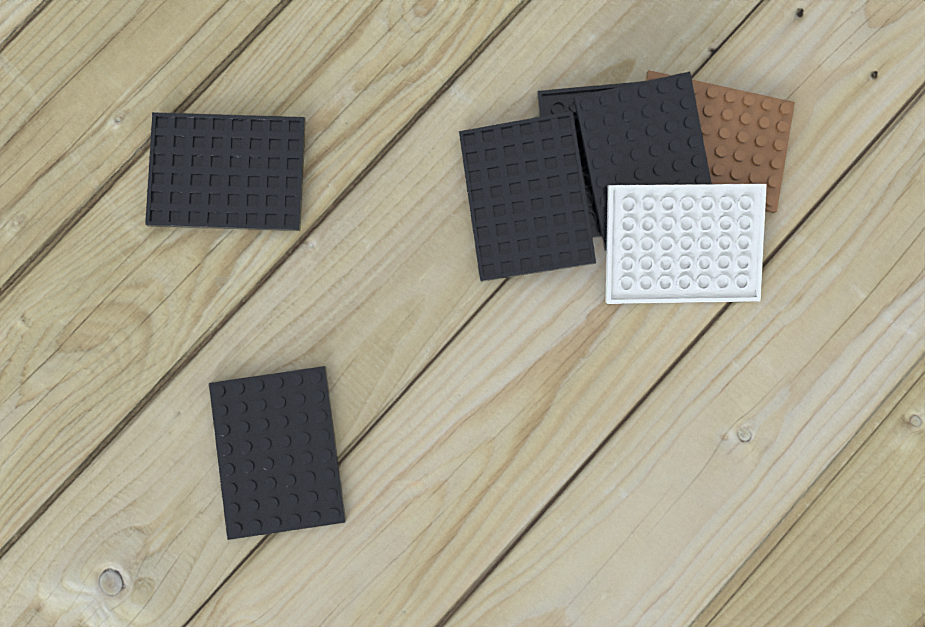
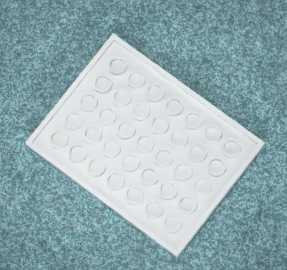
(684, 243)

